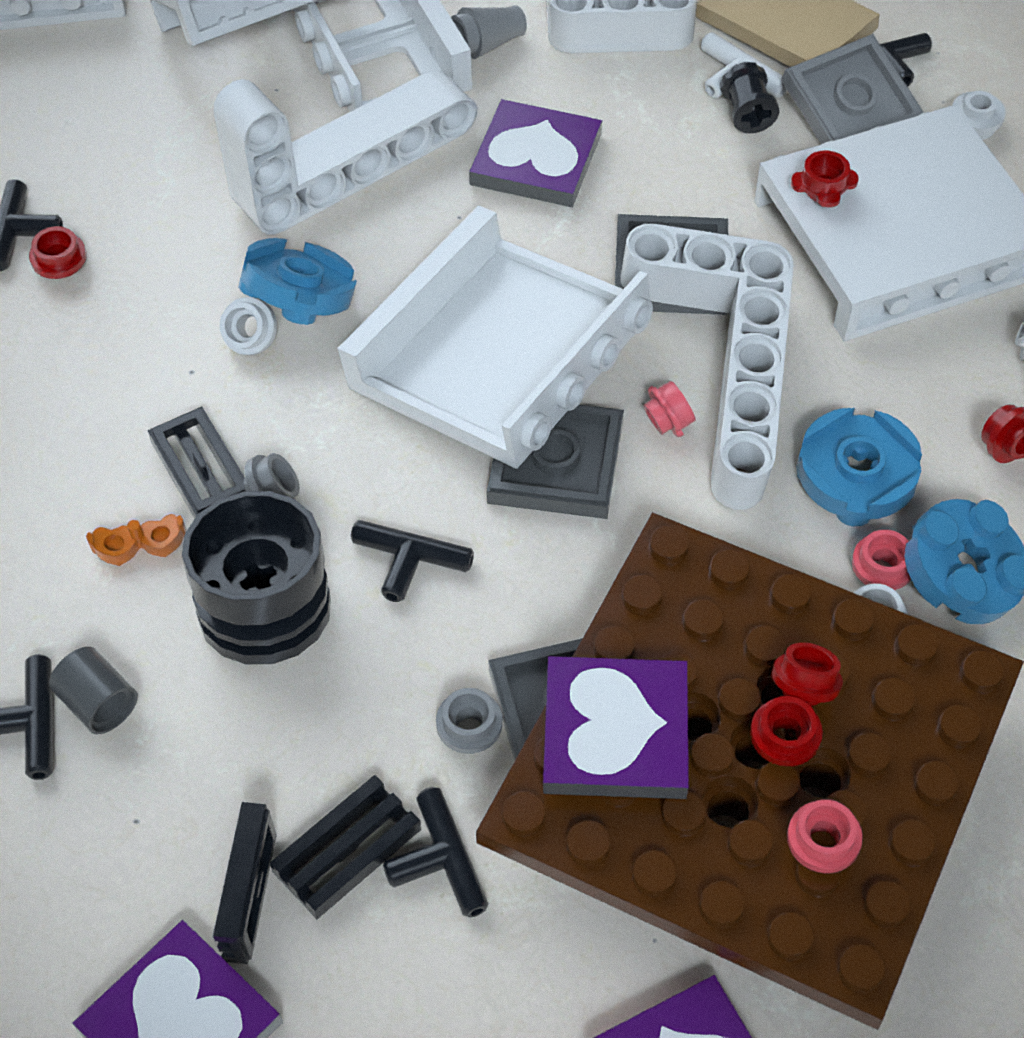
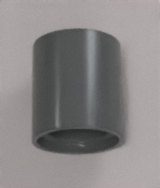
(93, 690)

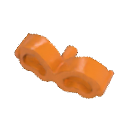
(123, 543)

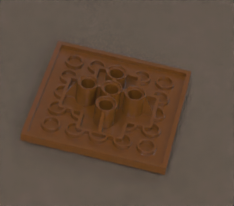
(893, 750)

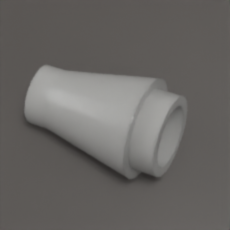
(489, 26)

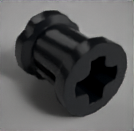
(752, 105)

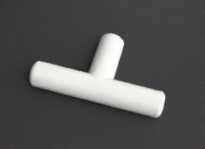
(730, 56)

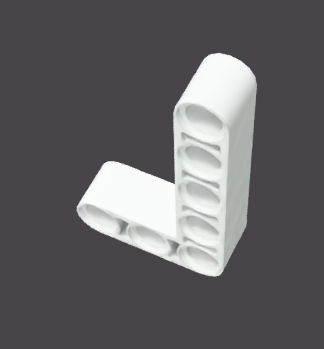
(620, 25)
(291, 181)
(754, 286)

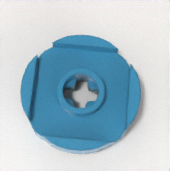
(297, 281)
(854, 493)
(988, 538)

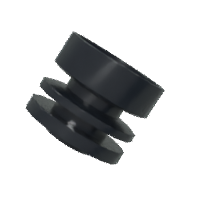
(257, 577)

